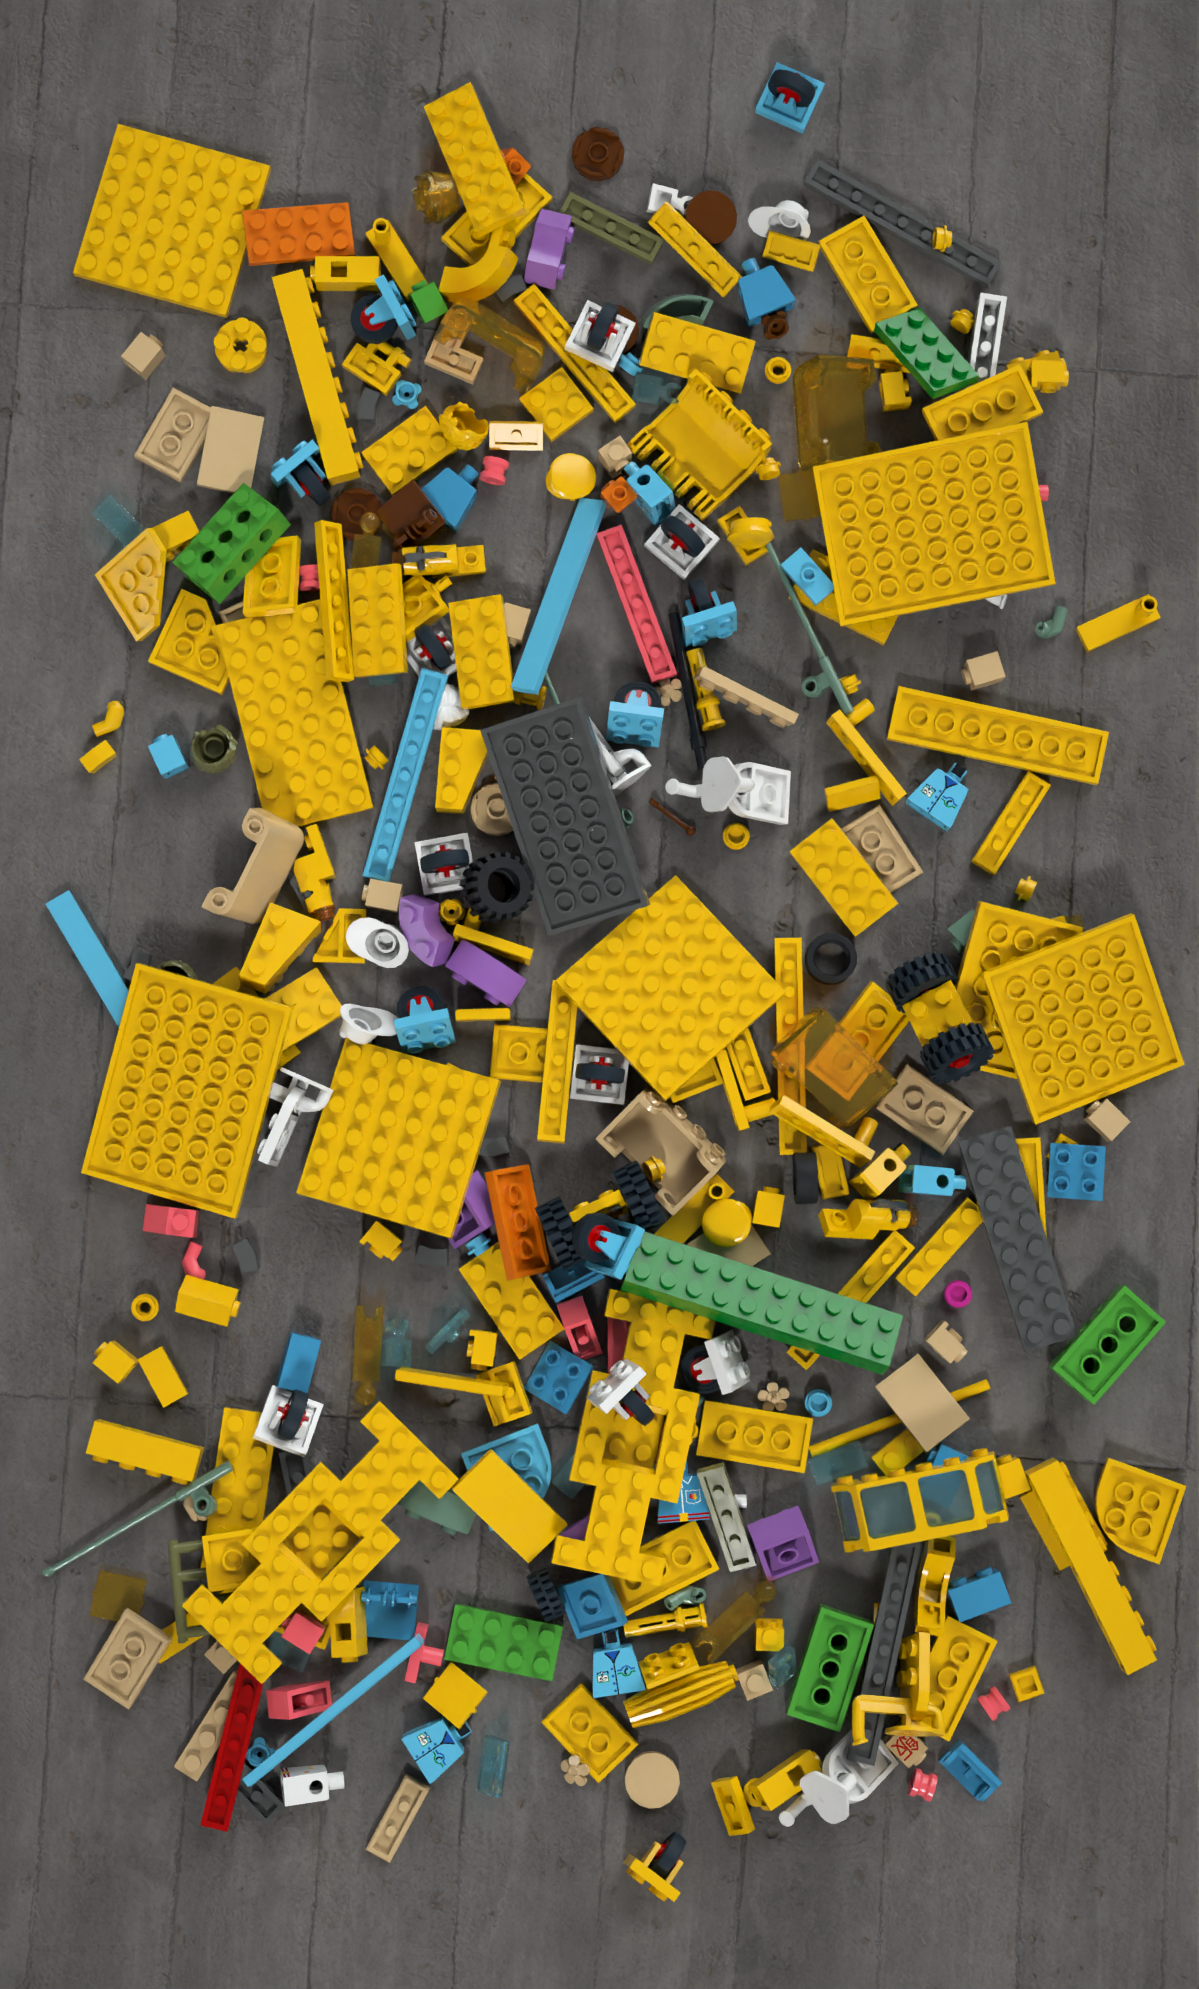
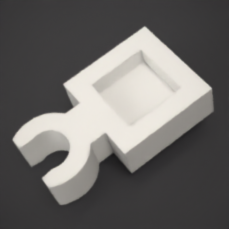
(661, 194)

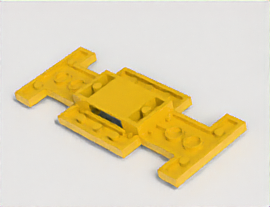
(622, 1453)
(310, 1536)

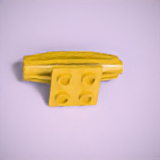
(677, 1685)

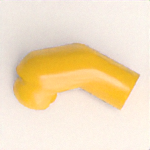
(112, 721)

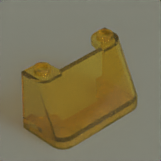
(472, 316)
(832, 409)
(832, 1067)

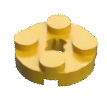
(240, 361)

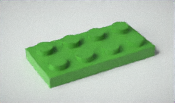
(503, 1642)

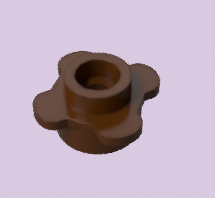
(777, 331)

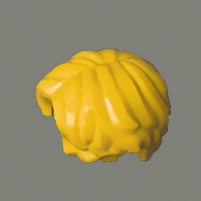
(462, 427)

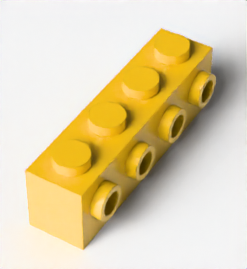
(144, 1450)

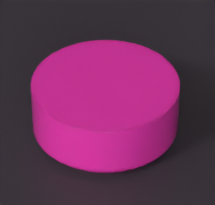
(957, 1293)

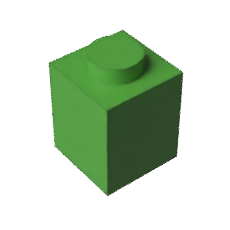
(427, 301)

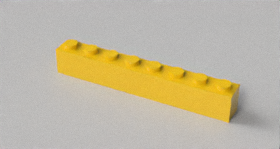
(316, 377)
(1090, 1566)

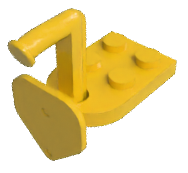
(914, 1695)

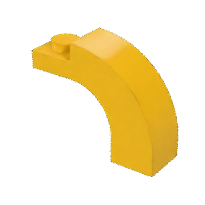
(485, 275)
(933, 1584)

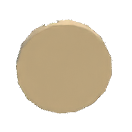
(490, 811)
(652, 1779)

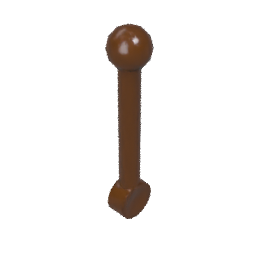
(690, 830)

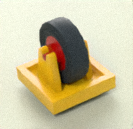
(659, 1866)

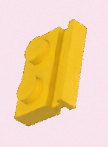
(514, 1402)

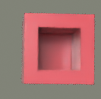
(302, 1630)

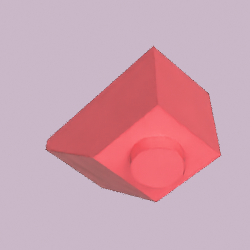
(171, 1221)
(579, 1328)
(298, 1700)

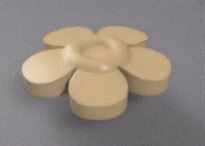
(668, 690)
(773, 1397)
(575, 1771)

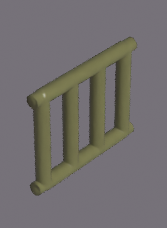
(177, 1578)

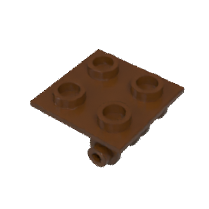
(410, 516)

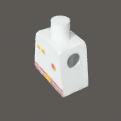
(297, 1781)

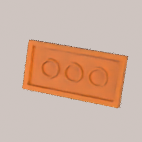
(297, 233)
(517, 1221)

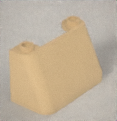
(265, 871)

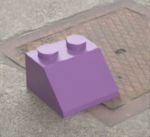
(475, 1213)
(783, 1543)

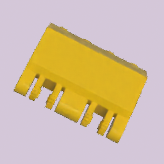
(704, 443)

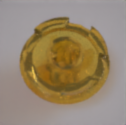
(436, 196)

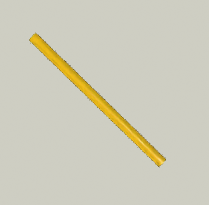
(887, 1422)

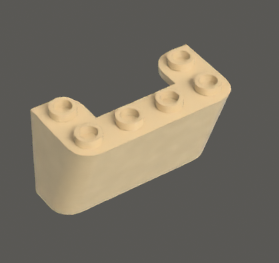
(662, 1131)

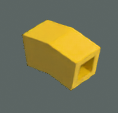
(98, 757)

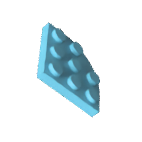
(524, 1452)

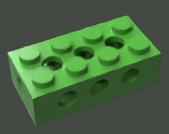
(231, 543)
(1125, 1345)
(841, 1682)

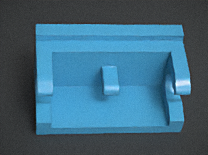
(571, 1280)
(298, 1362)
(970, 1771)

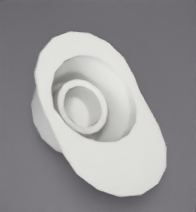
(786, 218)
(377, 942)
(365, 1023)

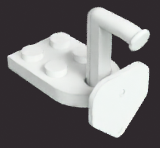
(615, 762)
(745, 788)
(283, 1124)
(832, 1793)

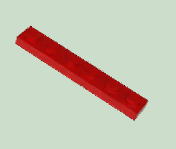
(232, 1751)

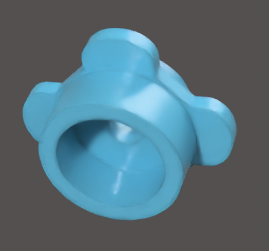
(403, 387)
(478, 1244)
(258, 1746)

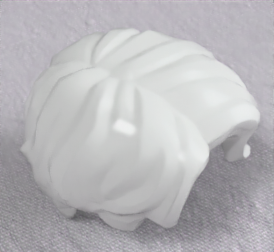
(450, 710)

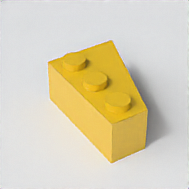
(460, 765)
(276, 945)

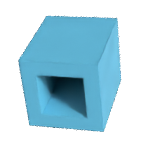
(168, 755)

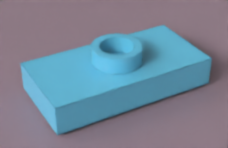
(808, 576)

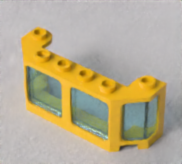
(920, 1502)

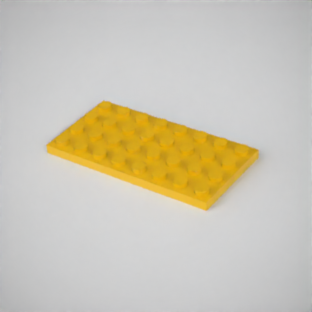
(294, 717)

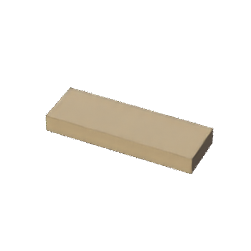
(398, 1818)

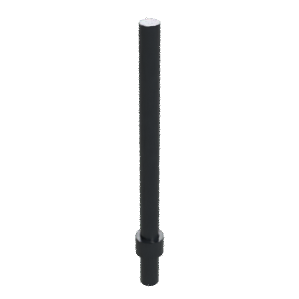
(697, 742)

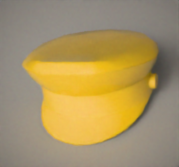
(570, 477)
(750, 532)
(727, 1222)

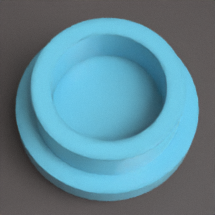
(630, 364)
(818, 1402)

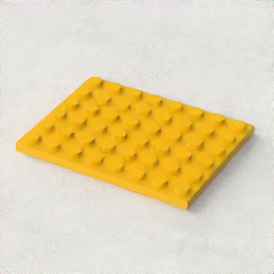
(934, 524)
(187, 1090)

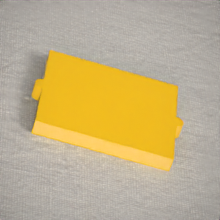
(455, 1695)

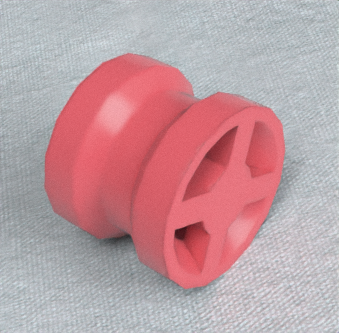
(494, 470)
(309, 578)
(993, 1703)
(922, 1784)

